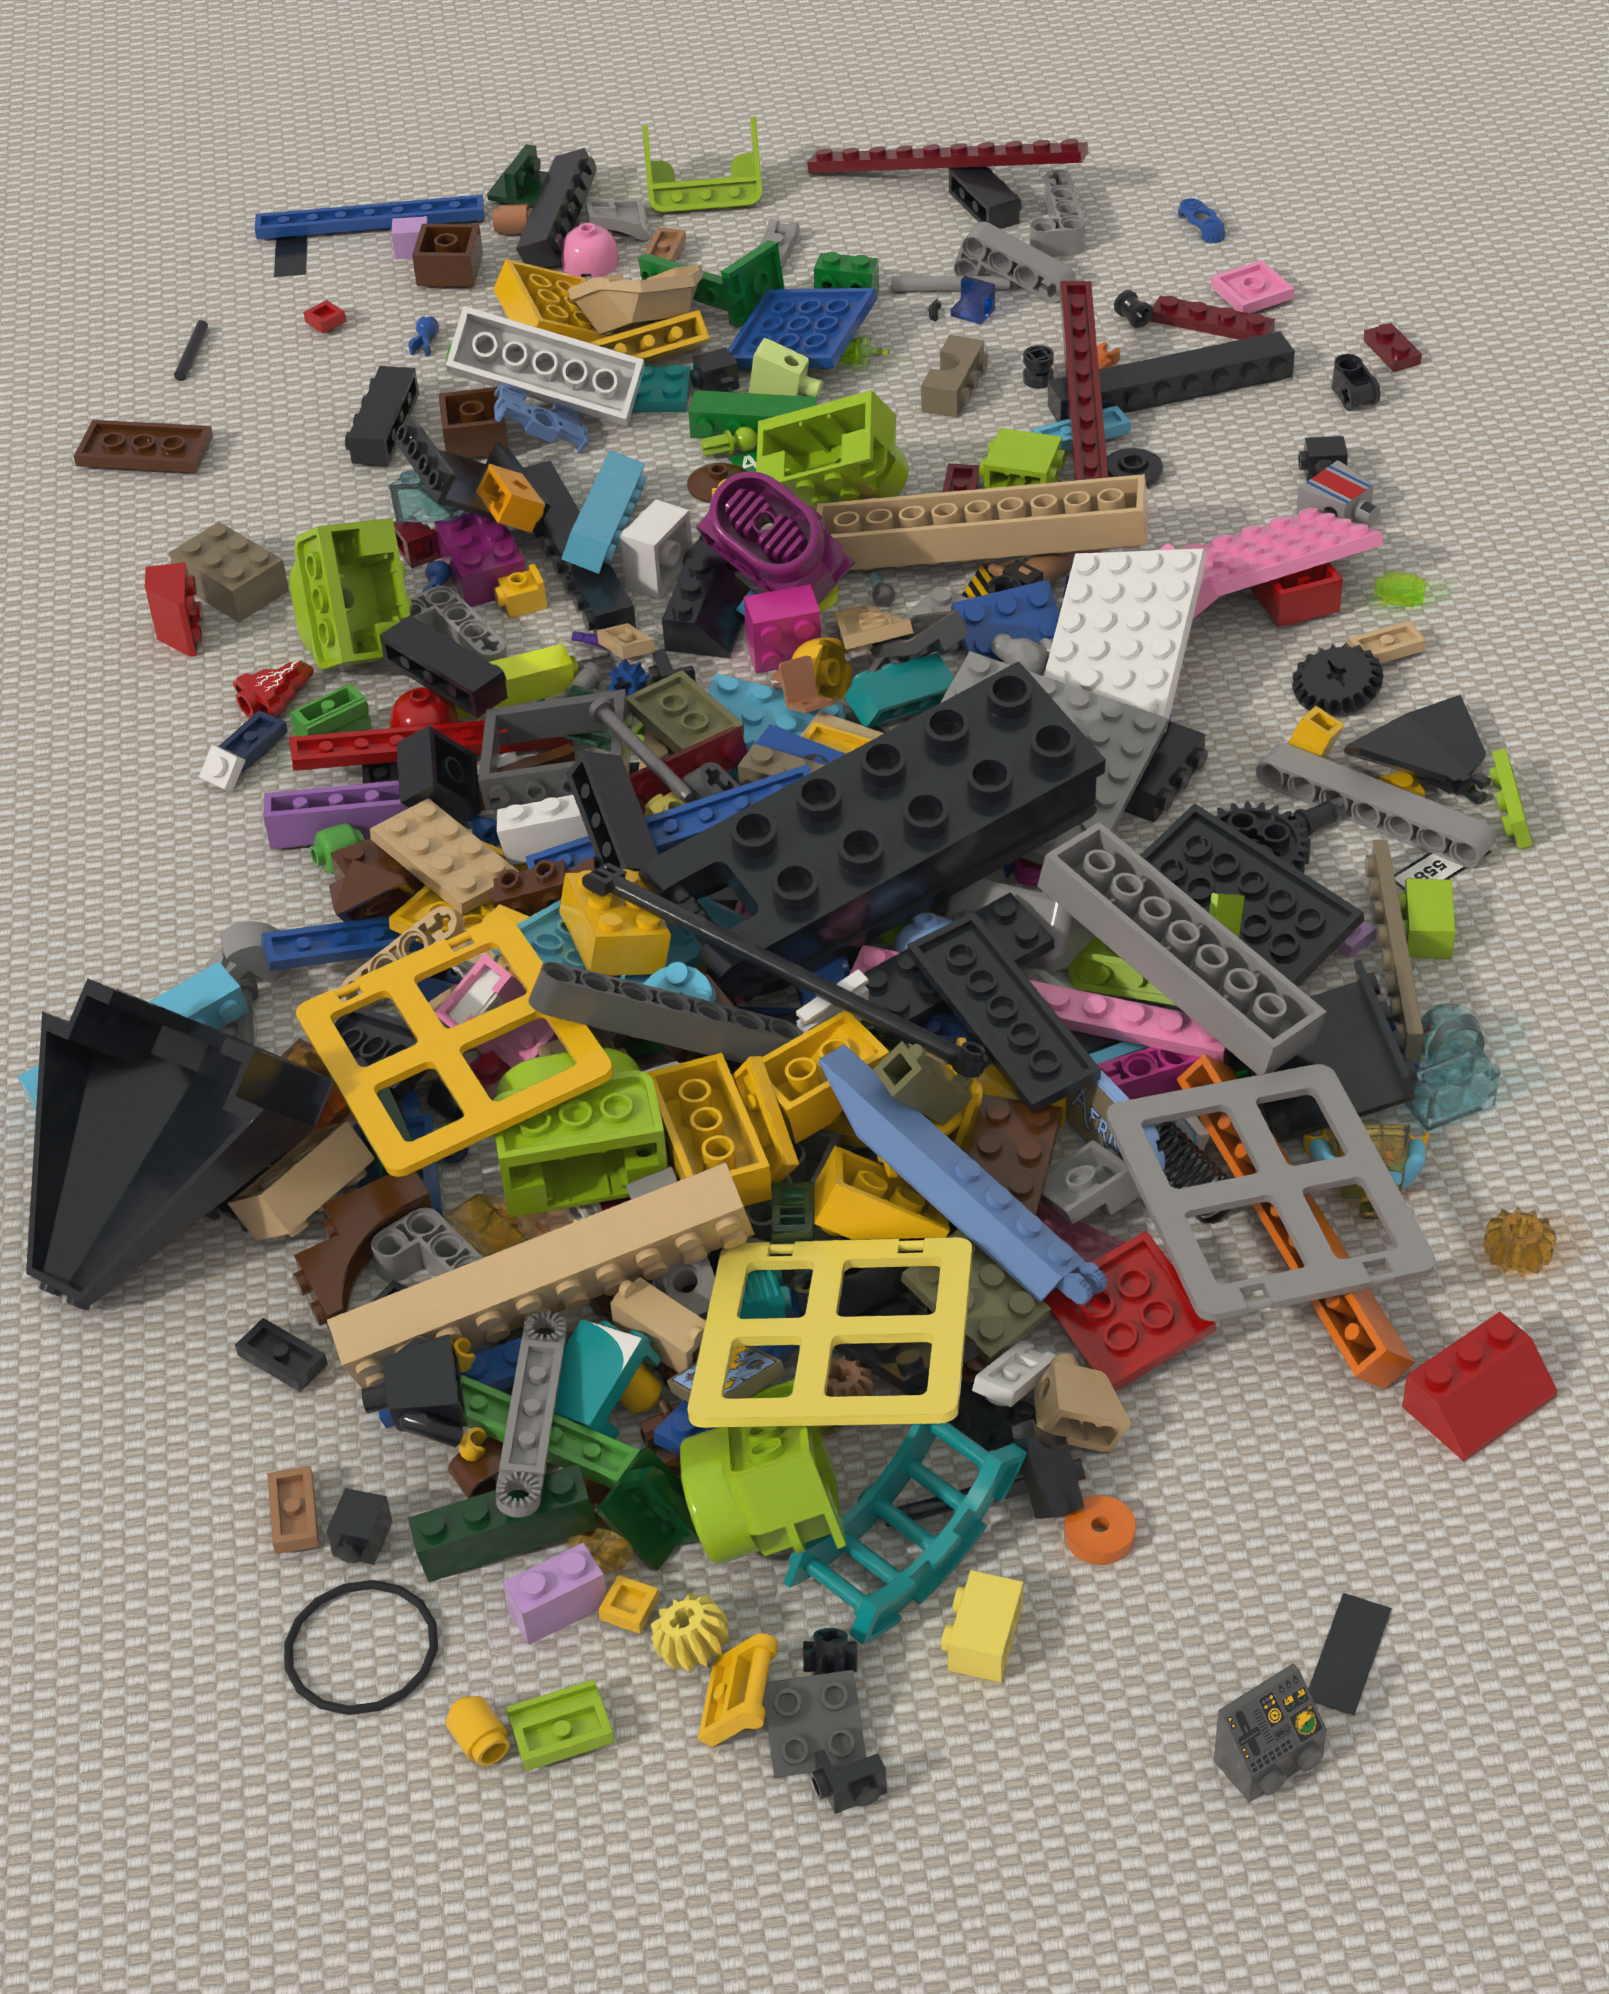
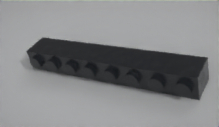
(1186, 375)
(596, 595)

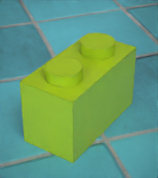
(1428, 917)

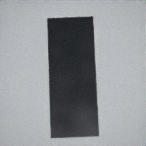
(290, 256)
(1348, 1653)

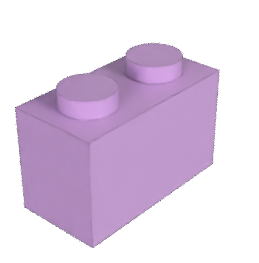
(555, 1593)

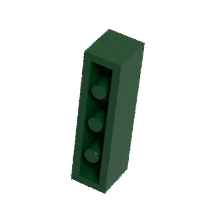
(479, 1533)

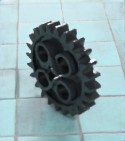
(1271, 831)

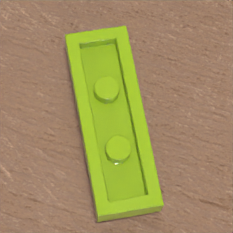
(1509, 799)

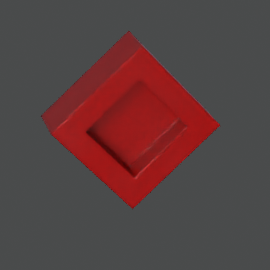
(324, 316)

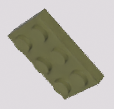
(680, 711)
(997, 1306)

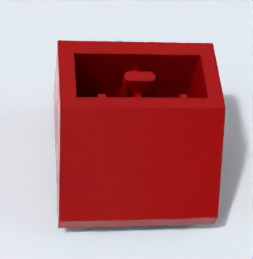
(1301, 595)
(174, 607)

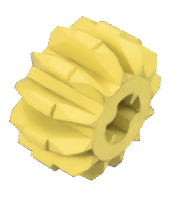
(690, 1632)

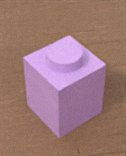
(405, 234)

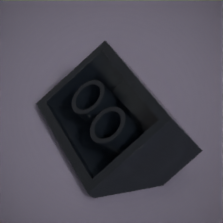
(703, 610)

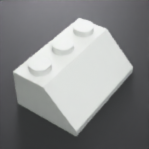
(538, 827)

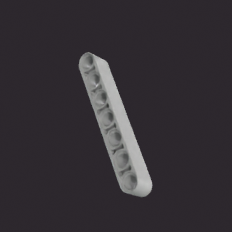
(1377, 805)

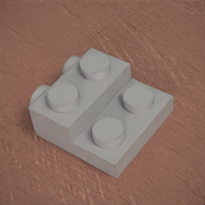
(1088, 1181)

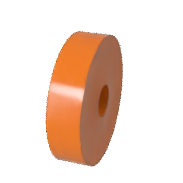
(1103, 1546)

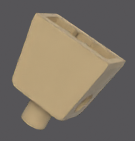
(1079, 1405)

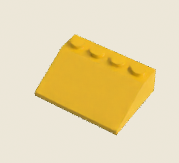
(543, 300)

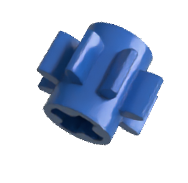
(628, 677)

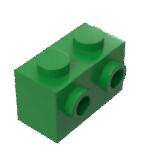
(846, 271)

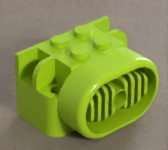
(834, 451)
(347, 590)
(583, 1146)
(760, 1487)

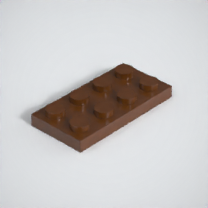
(143, 446)

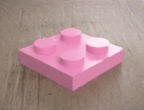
(1252, 287)

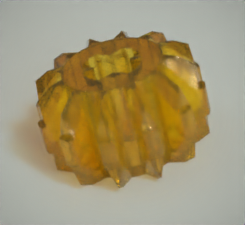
(1519, 1241)

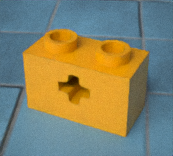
(510, 498)

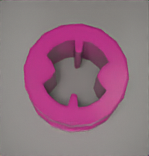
(1026, 876)

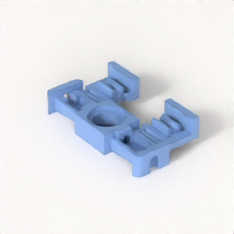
(558, 421)

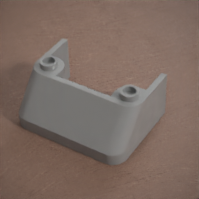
(1068, 933)

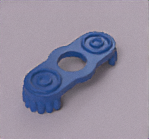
(1211, 228)

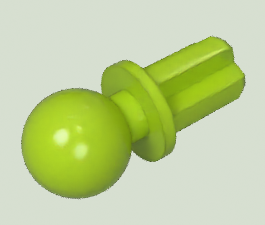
(743, 439)

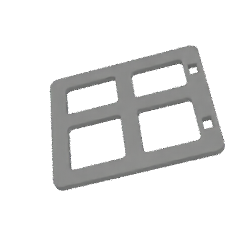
(1273, 1183)

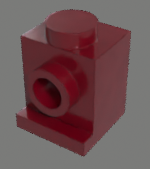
(417, 543)

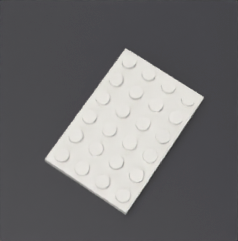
(1127, 625)

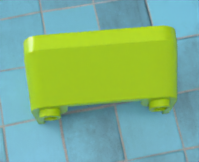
(739, 190)
(1105, 972)

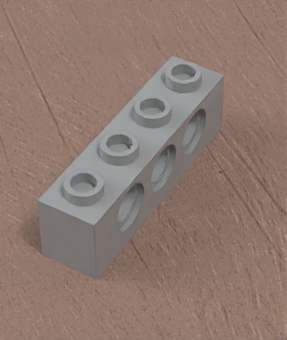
(681, 1274)

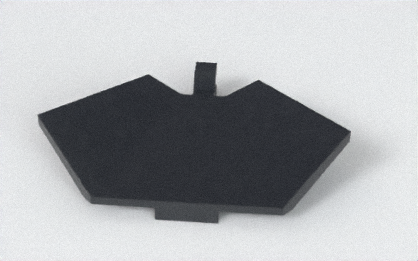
(1433, 744)

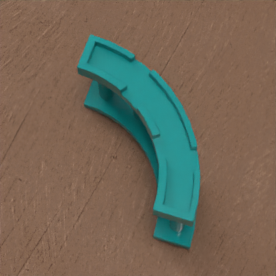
(941, 1552)

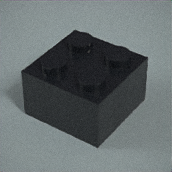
(439, 770)

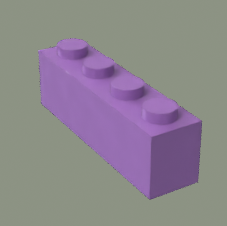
(297, 815)

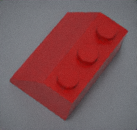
(1479, 1386)

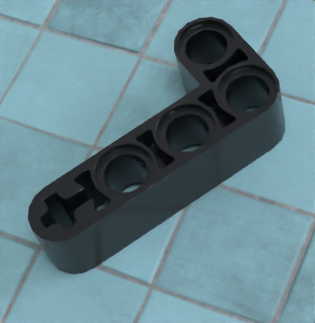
(861, 1287)

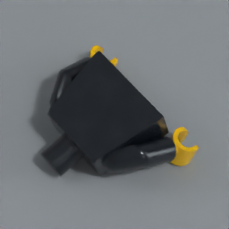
(427, 1393)

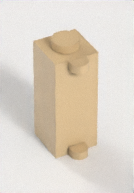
(668, 1324)

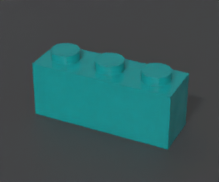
(899, 690)

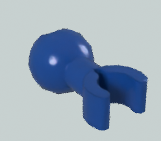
(426, 328)
(437, 574)

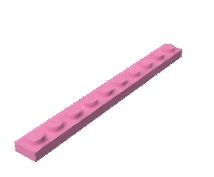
(1106, 1015)

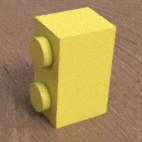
(984, 1625)

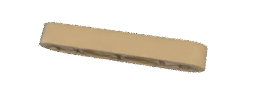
(400, 946)

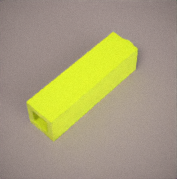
(534, 675)

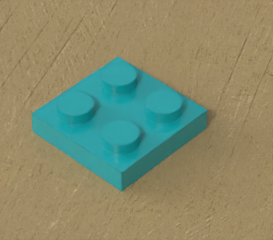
(663, 389)

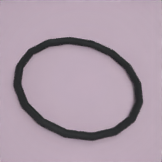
(387, 1701)

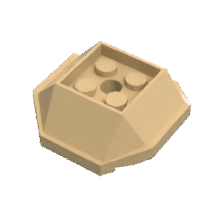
(625, 304)

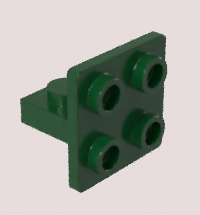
(521, 180)
(649, 1509)

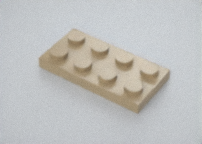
(441, 854)

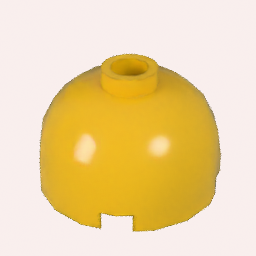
(829, 664)

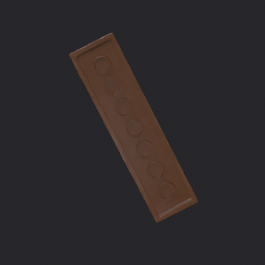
(1018, 1154)

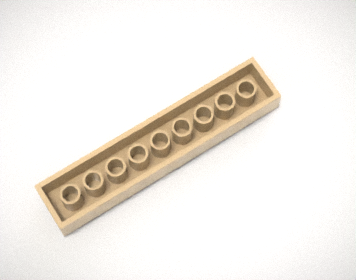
(991, 522)
(549, 1272)

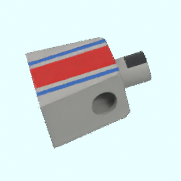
(1341, 493)

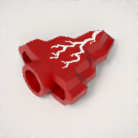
(271, 688)

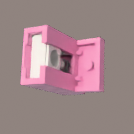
(485, 989)

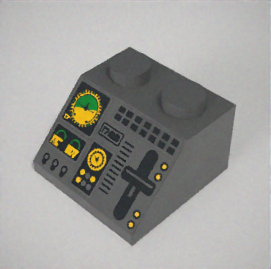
(1269, 1734)

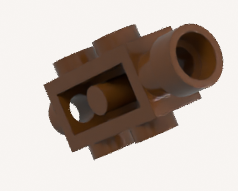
(532, 889)

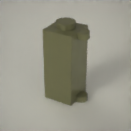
(923, 1082)

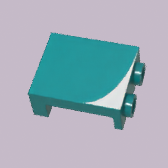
(597, 1371)

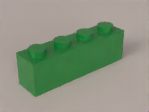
(720, 411)

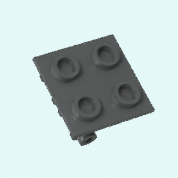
(810, 1717)

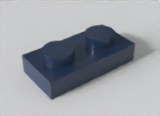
(255, 737)

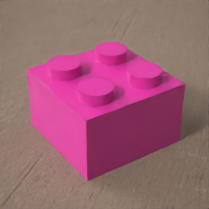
(779, 624)

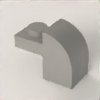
(244, 951)

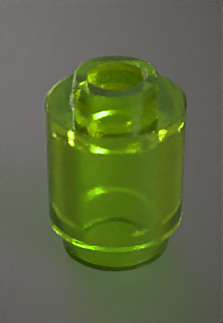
(1400, 589)

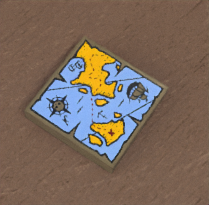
(748, 1374)

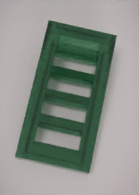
(792, 1194)

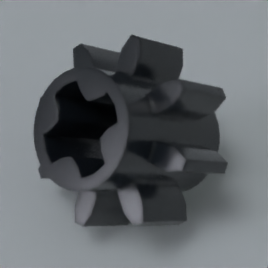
(829, 1652)

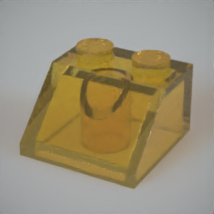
(486, 1224)

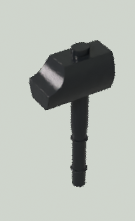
(1047, 1477)

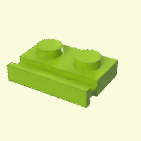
(560, 1725)

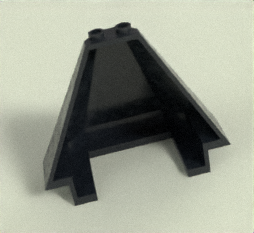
(147, 1133)

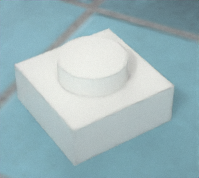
(222, 768)

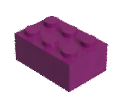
(477, 555)

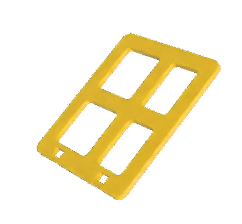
(443, 1048)

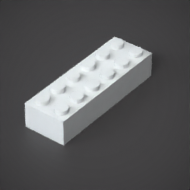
(545, 365)

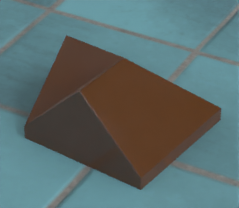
(369, 893)

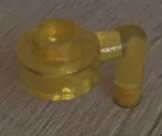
(605, 1546)

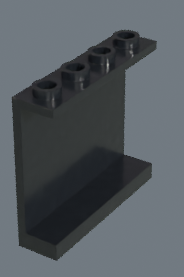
(452, 477)
(1359, 1049)

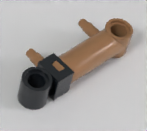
(1036, 569)

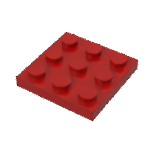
(1135, 1319)

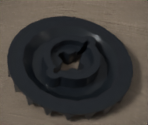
(1360, 674)

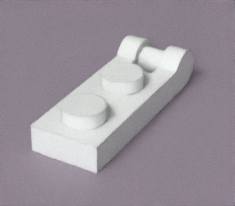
(1012, 1374)

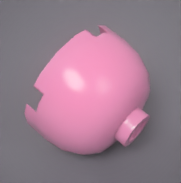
(589, 251)

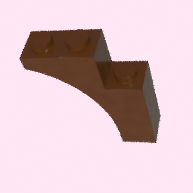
(334, 1265)

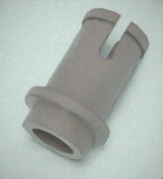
(588, 677)

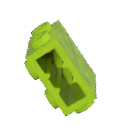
(1022, 459)

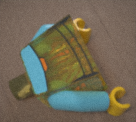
(1398, 1149)

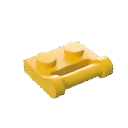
(737, 1689)

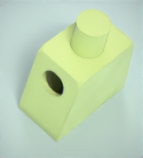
(781, 372)

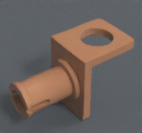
(799, 685)

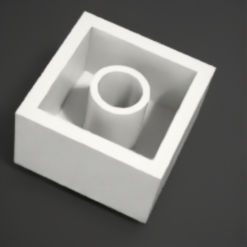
(655, 548)

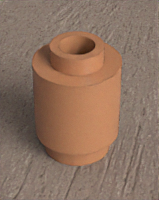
(511, 219)

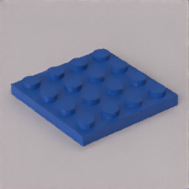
(806, 321)

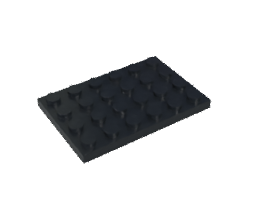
(1284, 913)

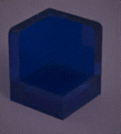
(976, 300)

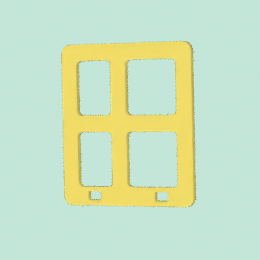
(823, 1329)

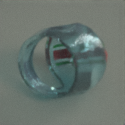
(1449, 1031)

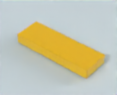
(766, 1117)

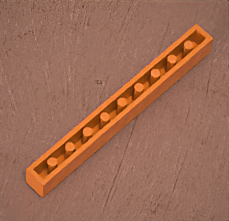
(1352, 1318)

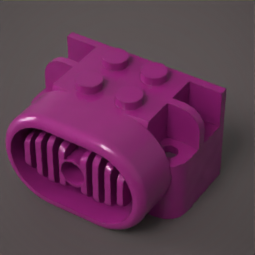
(787, 555)

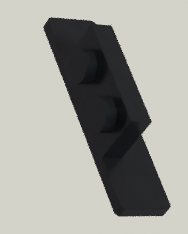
(986, 1422)

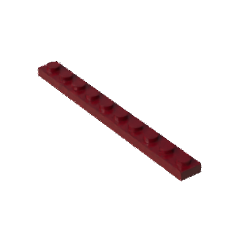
(955, 156)
(1083, 381)

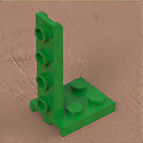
(739, 285)

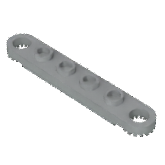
(531, 1414)

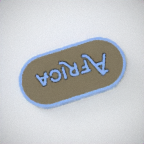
(1087, 1115)

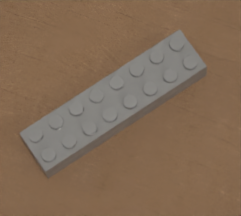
(1181, 949)

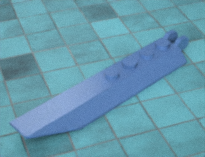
(958, 1185)

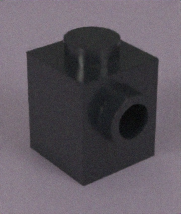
(359, 1526)

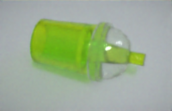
(864, 352)

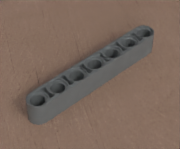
(656, 1014)

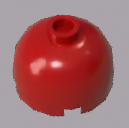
(421, 708)

